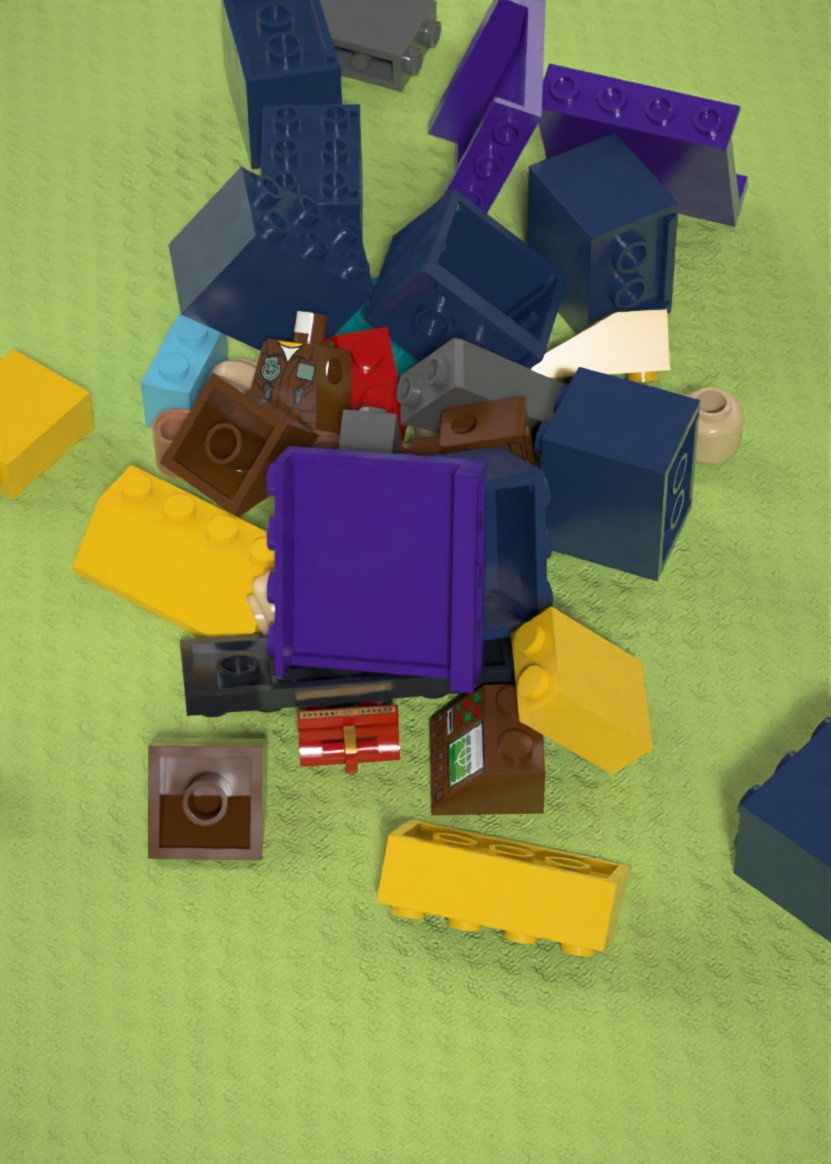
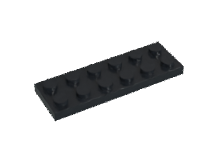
(239, 676)

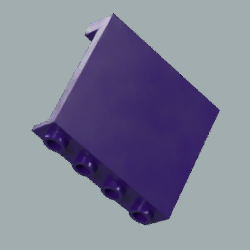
(494, 99)
(672, 133)
(378, 563)

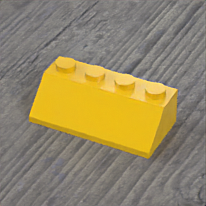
(174, 555)
(502, 886)

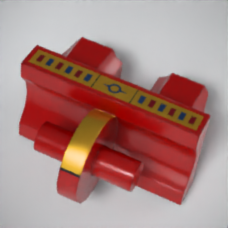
(348, 735)

